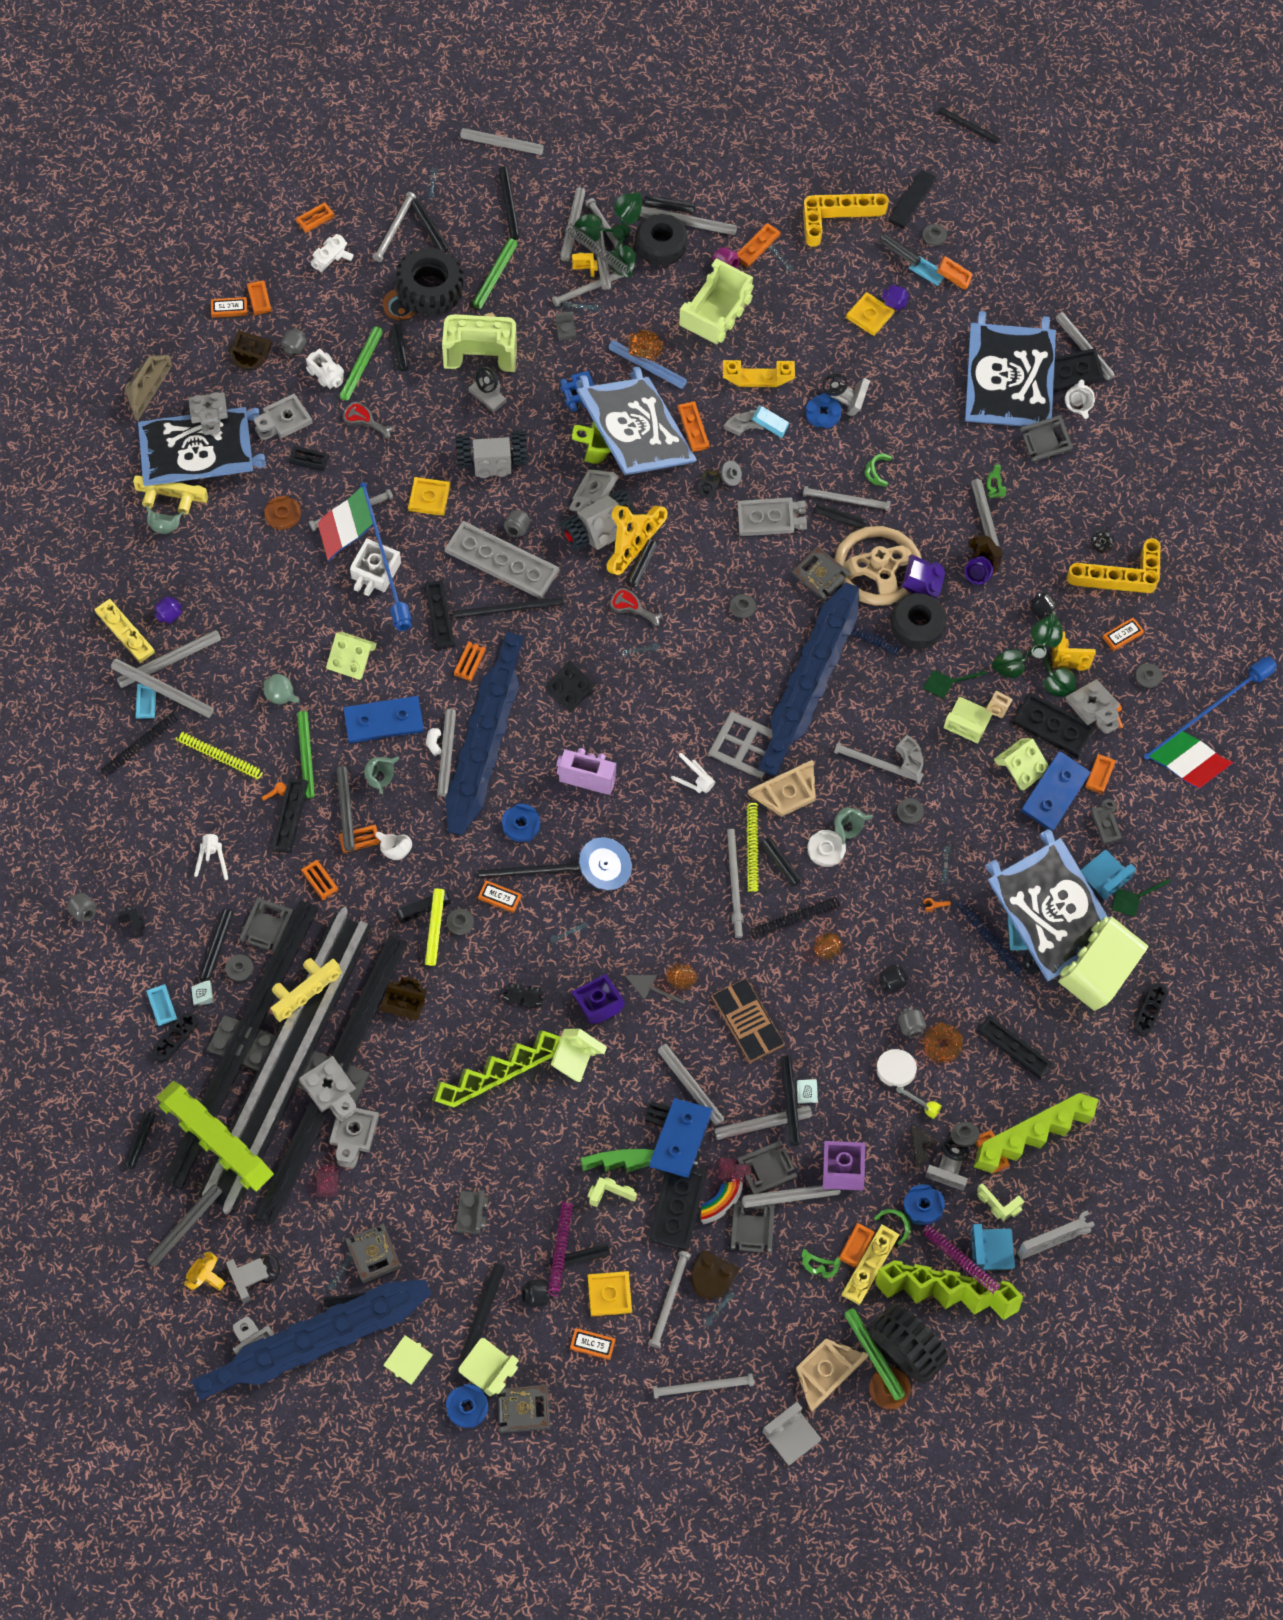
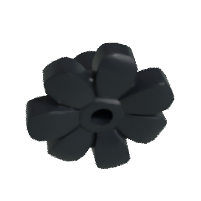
(1102, 540)
(1030, 964)

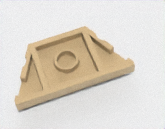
(788, 790)
(826, 1369)

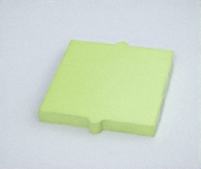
(408, 1360)

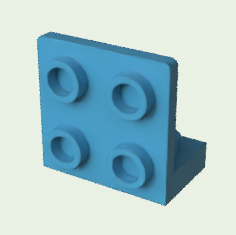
(1106, 874)
(992, 1248)

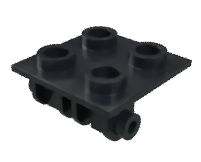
(570, 686)

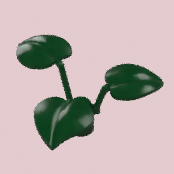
(629, 209)
(1044, 633)

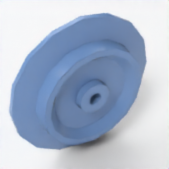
(605, 863)

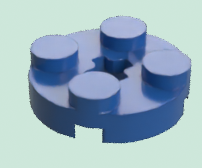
(823, 402)
(514, 815)
(918, 1214)
(463, 1395)

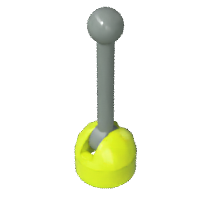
(931, 1108)

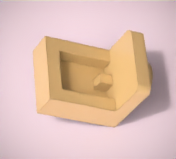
(999, 704)

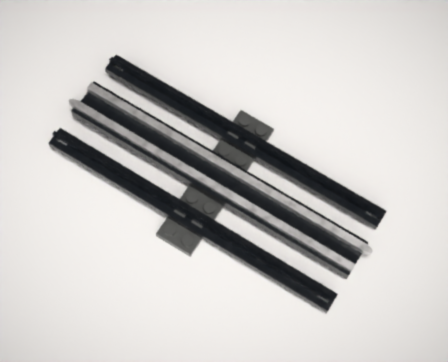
(287, 1057)

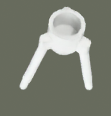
(704, 781)
(209, 846)

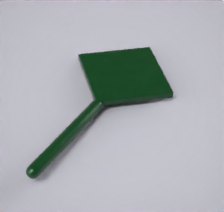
(940, 684)
(1128, 902)

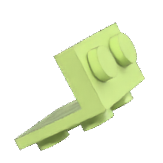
(488, 1367)

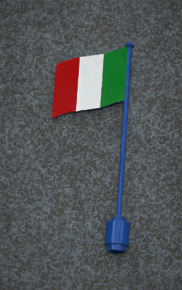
(349, 523)
(1191, 757)

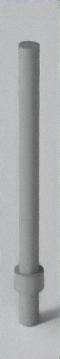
(737, 916)

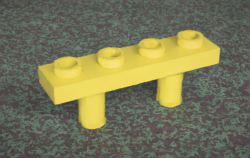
(178, 490)
(124, 631)
(300, 995)
(869, 1265)

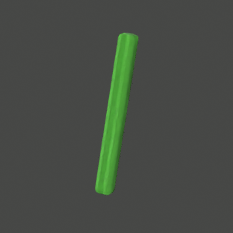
(494, 273)
(361, 363)
(305, 750)
(874, 1354)

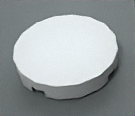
(826, 854)
(896, 1068)

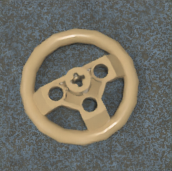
(877, 563)

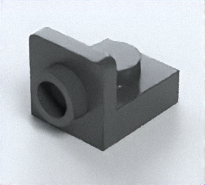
(565, 326)

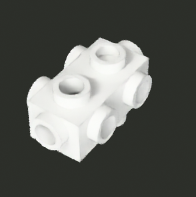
(332, 250)
(329, 373)

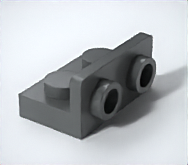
(470, 1212)

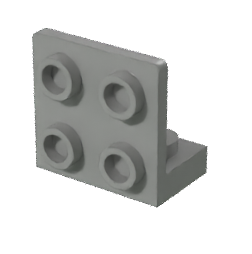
(791, 1434)

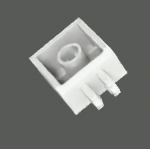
(370, 569)

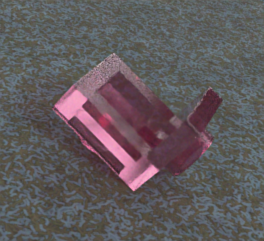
(729, 1169)
(327, 1181)

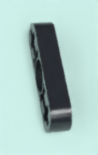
(418, 908)
(1150, 1024)
(189, 1029)

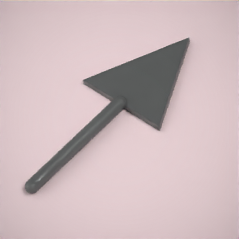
(644, 983)

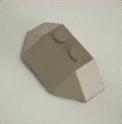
(146, 382)

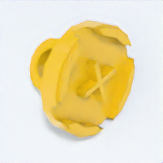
(201, 1272)

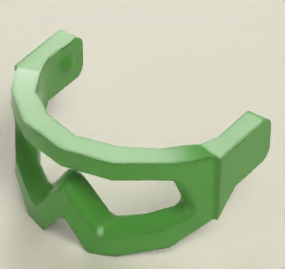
(870, 466)
(995, 474)
(905, 1219)
(807, 1257)

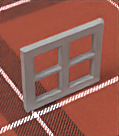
(745, 745)

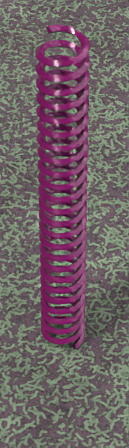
(563, 1210)
(987, 1279)

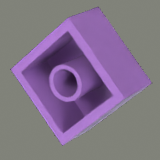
(844, 1165)

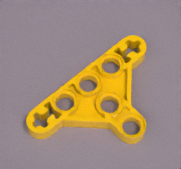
(625, 539)

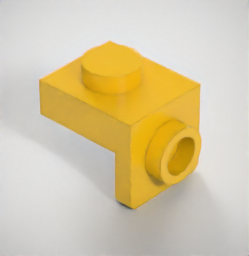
(584, 261)

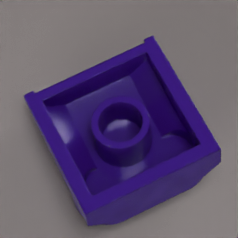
(923, 577)
(599, 999)

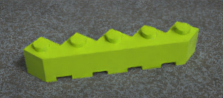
(497, 1070)
(1035, 1131)
(214, 1136)
(947, 1288)

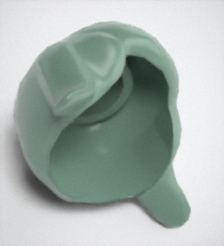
(163, 523)
(279, 690)
(381, 764)
(851, 815)

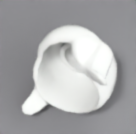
(1080, 395)
(402, 848)

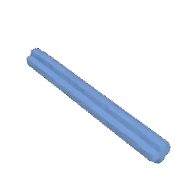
(648, 365)

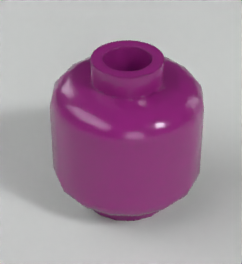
(727, 256)

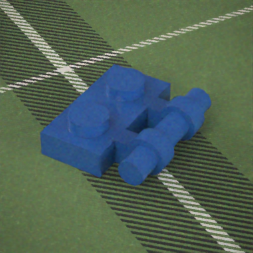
(566, 389)

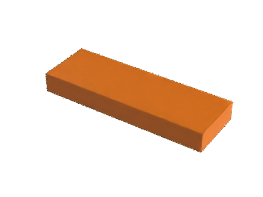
(758, 245)
(693, 426)

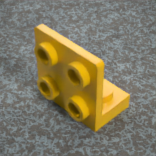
(1070, 657)

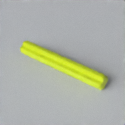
(434, 928)

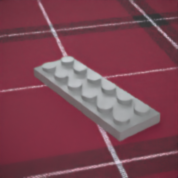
(502, 560)

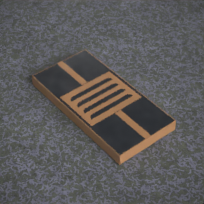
(748, 1020)

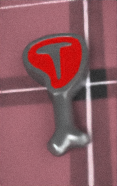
(359, 414)
(626, 601)

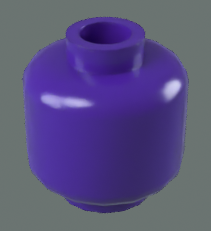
(895, 297)
(168, 610)

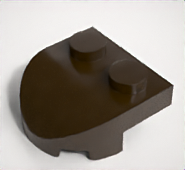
(249, 350)
(985, 546)
(404, 998)
(712, 1276)

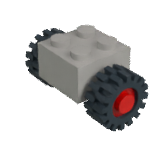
(492, 455)
(596, 522)

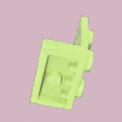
(349, 655)
(968, 720)
(1023, 762)
(574, 1052)

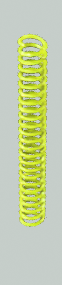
(217, 753)
(754, 847)

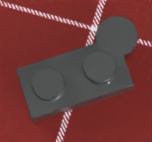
(1106, 822)

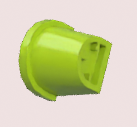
(596, 446)

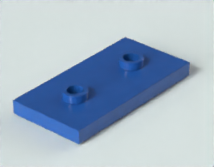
(383, 719)
(1055, 791)
(681, 1137)

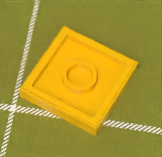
(870, 314)
(429, 496)
(609, 1293)

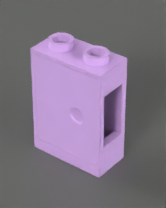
(586, 771)

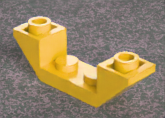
(758, 377)

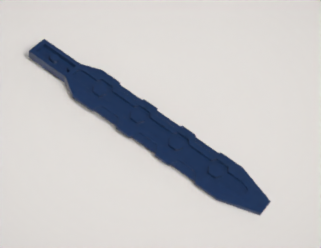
(811, 675)
(485, 732)
(316, 1336)

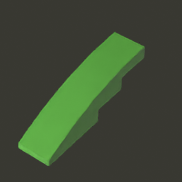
(630, 1158)

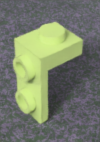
(596, 1192)
(998, 1210)

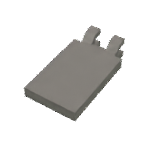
(770, 516)
(1055, 1237)

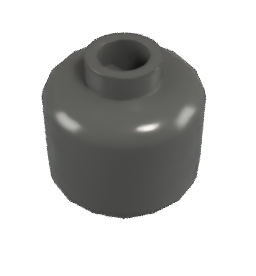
(293, 341)
(517, 523)
(81, 907)
(911, 1022)

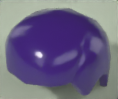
(978, 570)

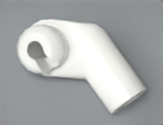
(431, 740)

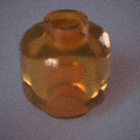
(828, 946)
(681, 976)

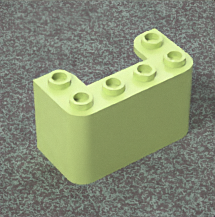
(717, 303)
(479, 337)
(1103, 963)

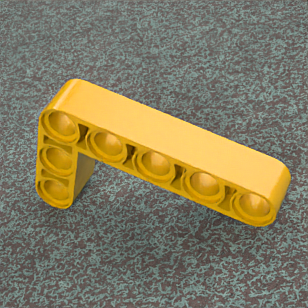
(839, 206)
(1121, 574)

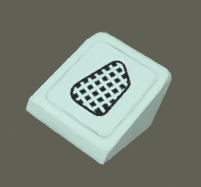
(202, 993)
(806, 1091)

